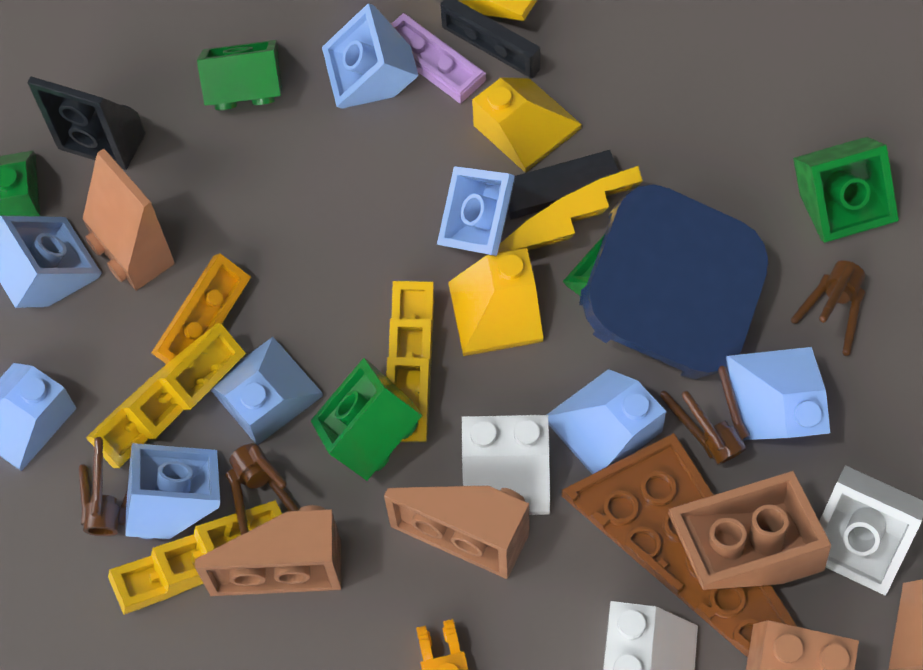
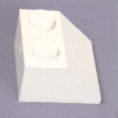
(509, 455)
(869, 529)
(648, 639)

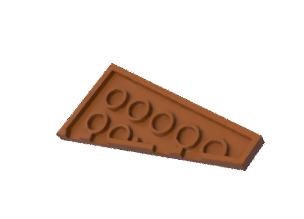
(632, 508)

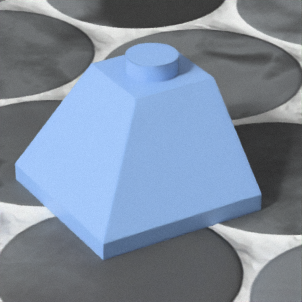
(368, 60)
(476, 210)
(42, 260)
(266, 390)
(779, 393)
(29, 412)
(607, 420)
(169, 489)

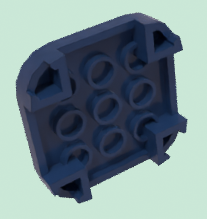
(675, 280)

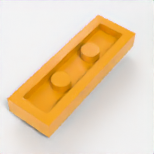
(204, 306)

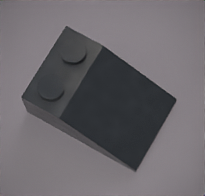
(88, 122)

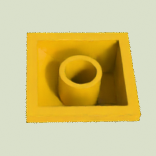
(522, 120)
(496, 303)

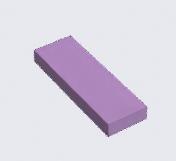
(439, 61)

